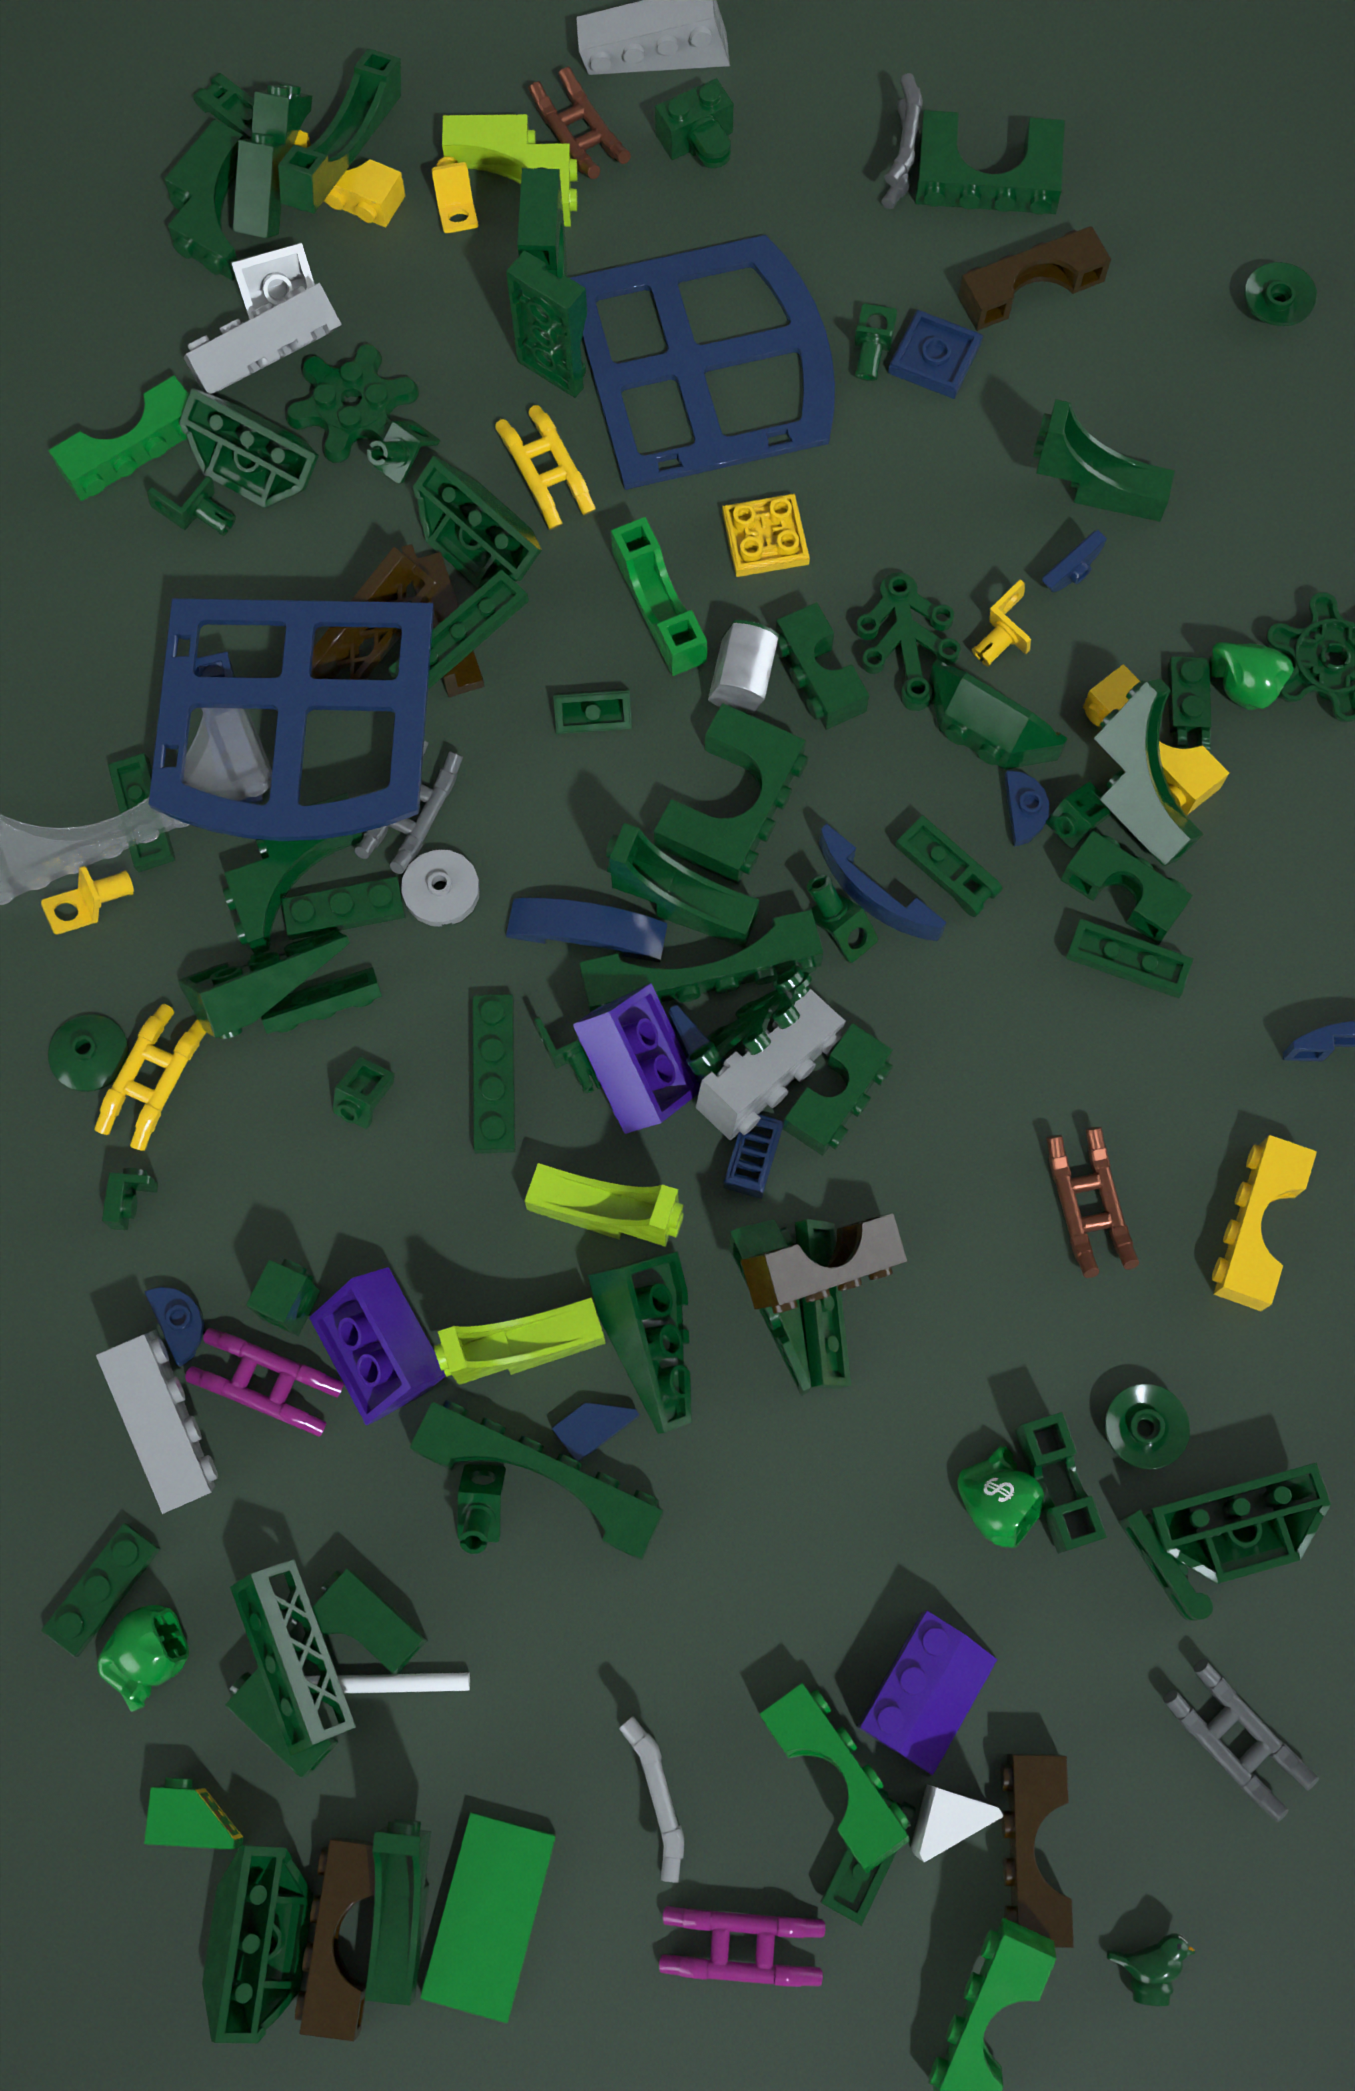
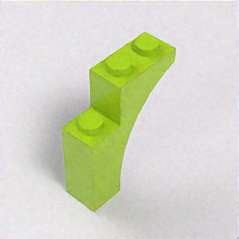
(506, 146)
(606, 1206)
(518, 1343)

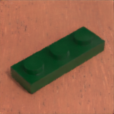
(131, 786)
(343, 908)
(1129, 958)
(322, 1001)
(100, 1590)

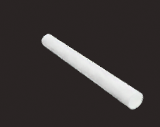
(401, 1682)

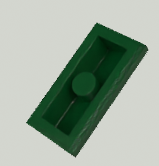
(592, 711)

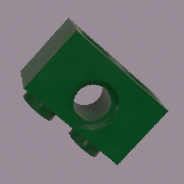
(284, 1296)

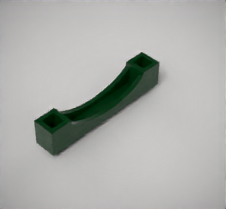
(312, 172)
(788, 944)
(452, 1438)

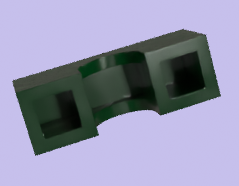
(831, 694)
(1104, 864)
(821, 1119)
(1050, 1460)

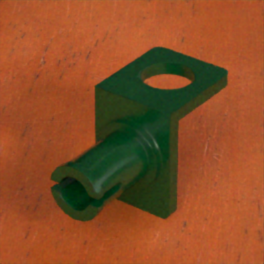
(873, 340)
(400, 449)
(195, 507)
(840, 917)
(569, 1054)
(479, 1507)

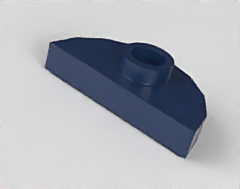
(1076, 564)
(1026, 805)
(179, 1321)

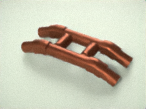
(581, 109)
(1101, 1180)

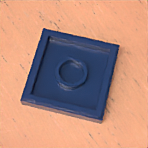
(935, 354)

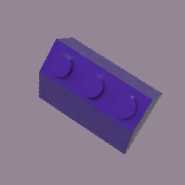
(637, 1059)
(377, 1344)
(927, 1692)

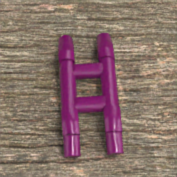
(275, 1403)
(718, 1965)

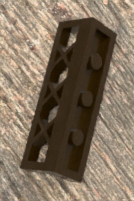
(341, 645)
(466, 674)

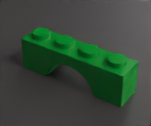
(95, 463)
(645, 573)
(869, 1825)
(1012, 1972)

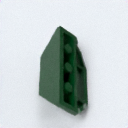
(246, 450)
(472, 525)
(990, 722)
(1246, 1524)
(255, 1944)

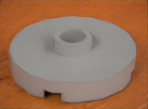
(444, 905)

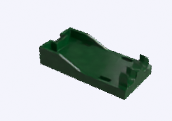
(552, 318)

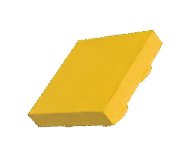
(765, 535)

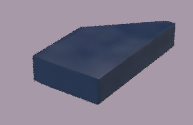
(591, 1427)

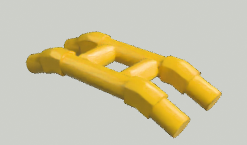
(540, 482)
(154, 1098)

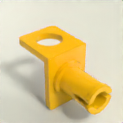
(454, 194)
(1005, 630)
(86, 899)

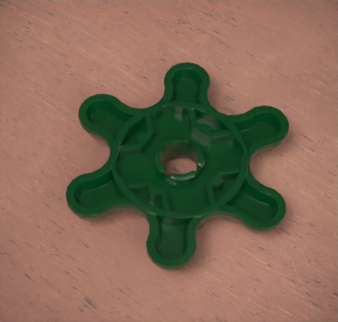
(350, 423)
(1307, 650)

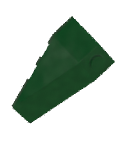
(239, 995)
(644, 1321)
(784, 1326)

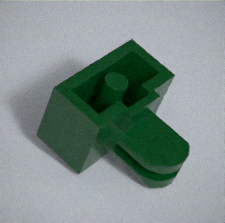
(697, 124)

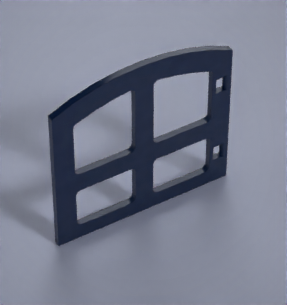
(688, 361)
(293, 697)

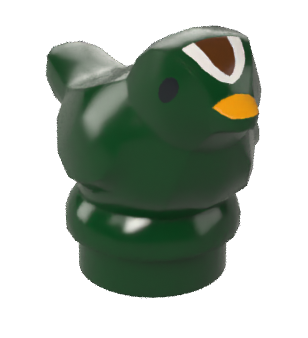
(1154, 1968)

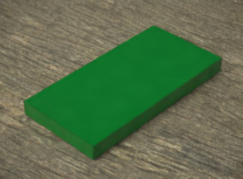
(488, 1917)

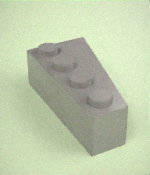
(653, 37)
(262, 340)
(759, 1080)
(158, 1420)

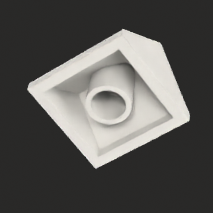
(271, 276)
(947, 1820)

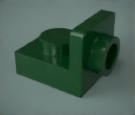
(1078, 814)
(361, 1092)
(120, 1201)

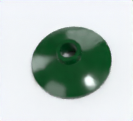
(1281, 283)
(98, 1066)
(1167, 1420)

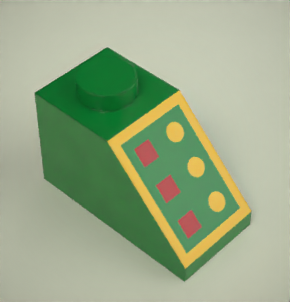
(188, 1818)

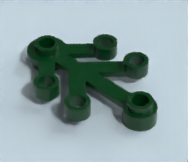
(907, 633)
(753, 1020)

